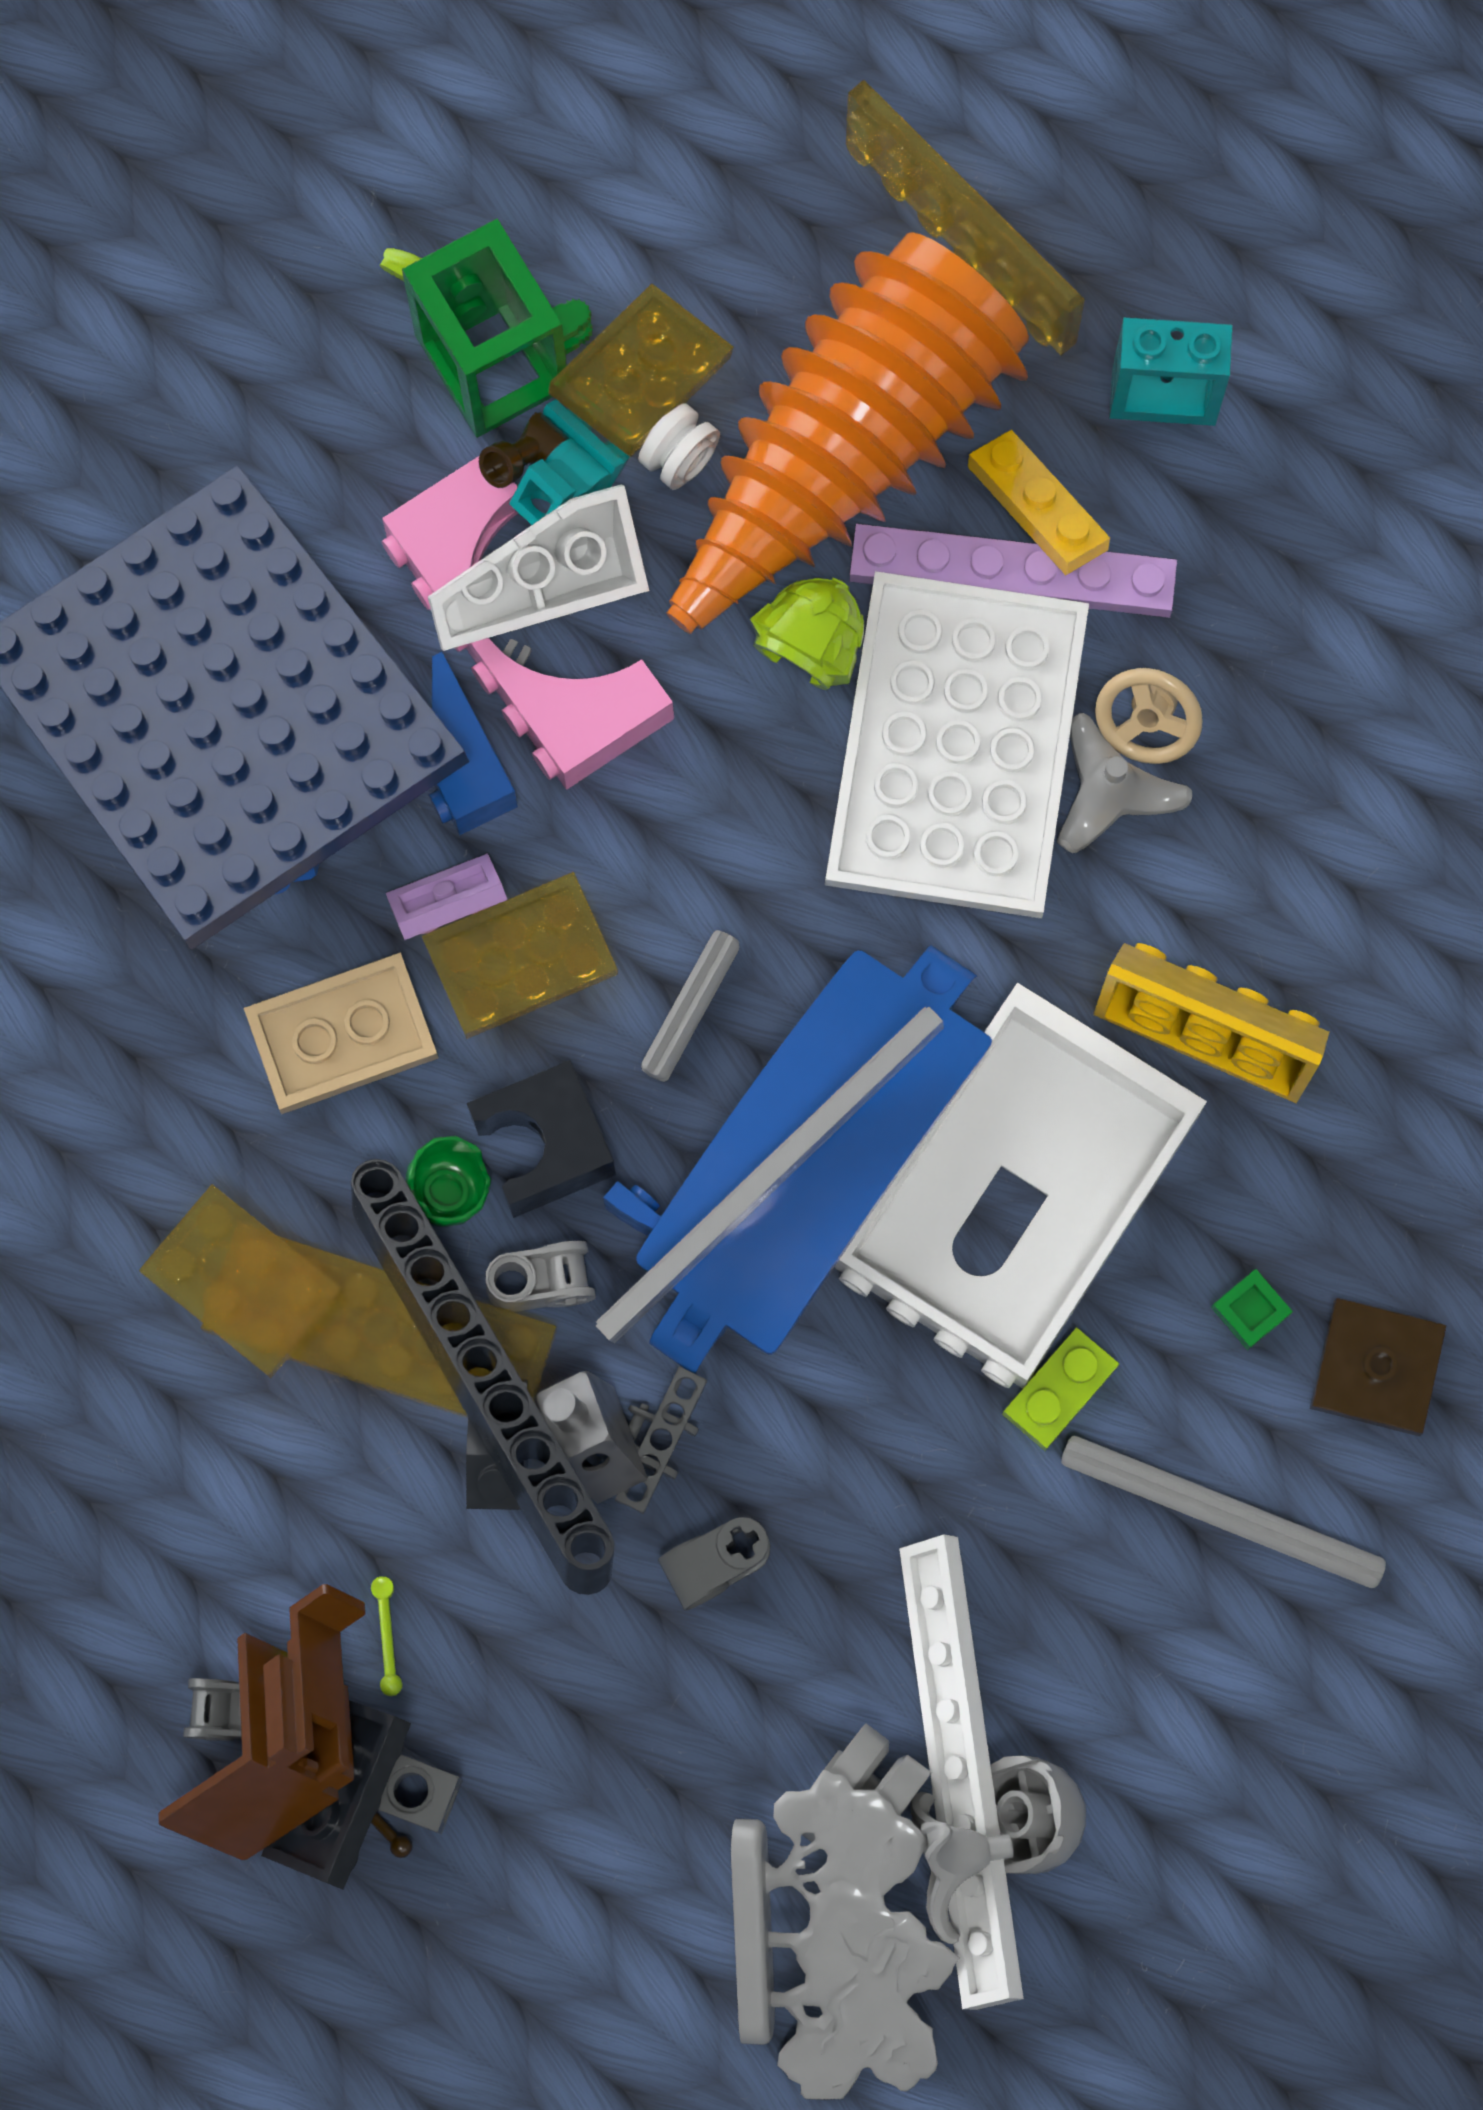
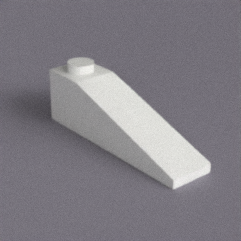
(554, 568)

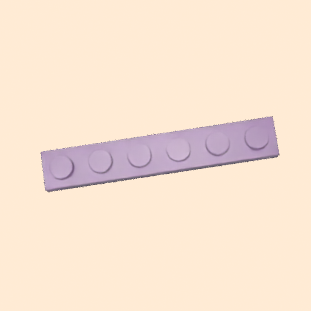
(1107, 582)

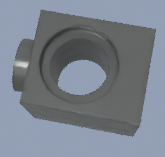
(440, 1799)

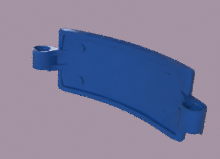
(788, 1246)

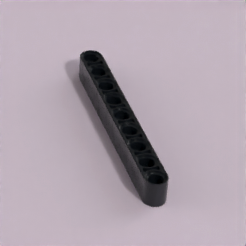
(486, 1395)

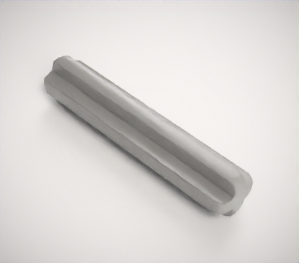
(690, 1006)

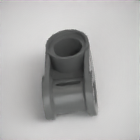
(704, 1566)
(214, 1710)

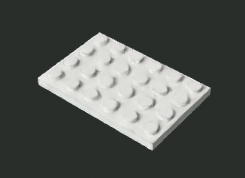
(957, 745)

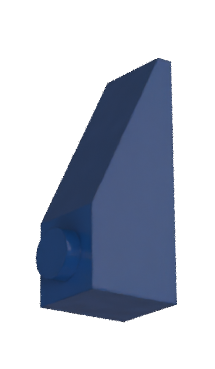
(481, 787)

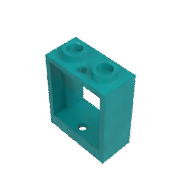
(1194, 366)

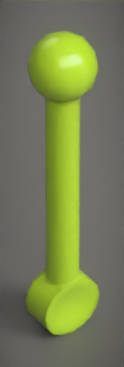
(383, 1589)

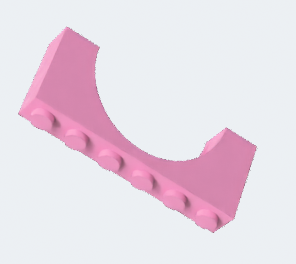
(570, 721)

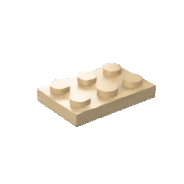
(341, 1033)

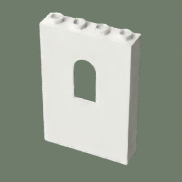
(1066, 1119)

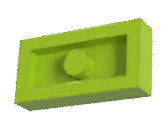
(1060, 1389)

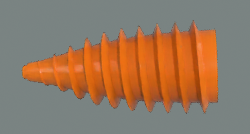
(857, 414)

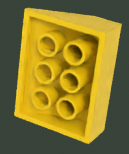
(1212, 1021)

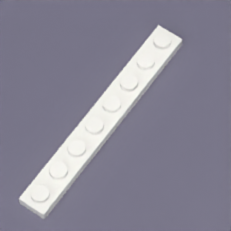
(960, 1764)

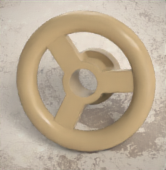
(1156, 692)

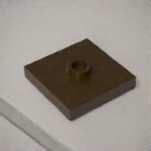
(1378, 1367)

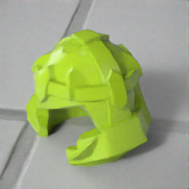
(813, 627)

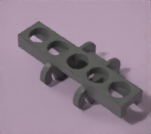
(667, 1422)

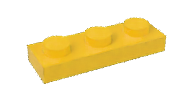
(1038, 502)

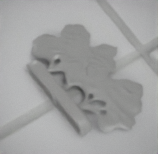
(854, 1952)

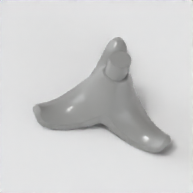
(1111, 788)
(953, 1858)

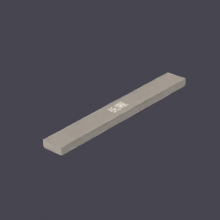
(770, 1174)

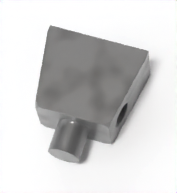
(590, 1421)

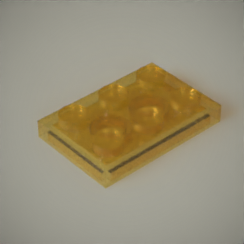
(640, 369)
(520, 955)
(241, 1281)

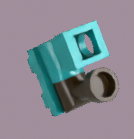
(563, 460)

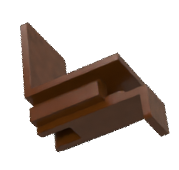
(290, 1731)

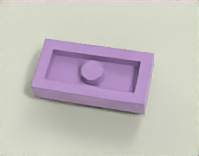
(446, 896)

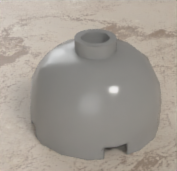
(1039, 1811)

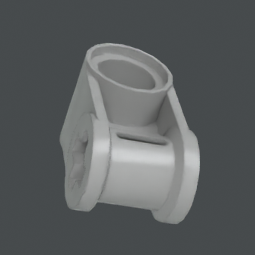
(544, 1277)

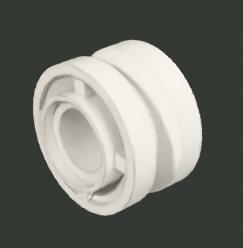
(679, 446)

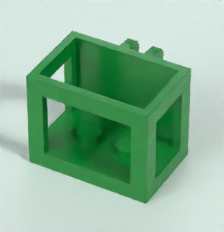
(471, 284)

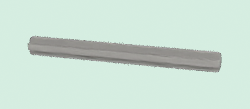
(1223, 1512)

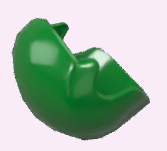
(448, 1180)

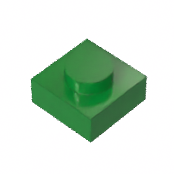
(1251, 1309)

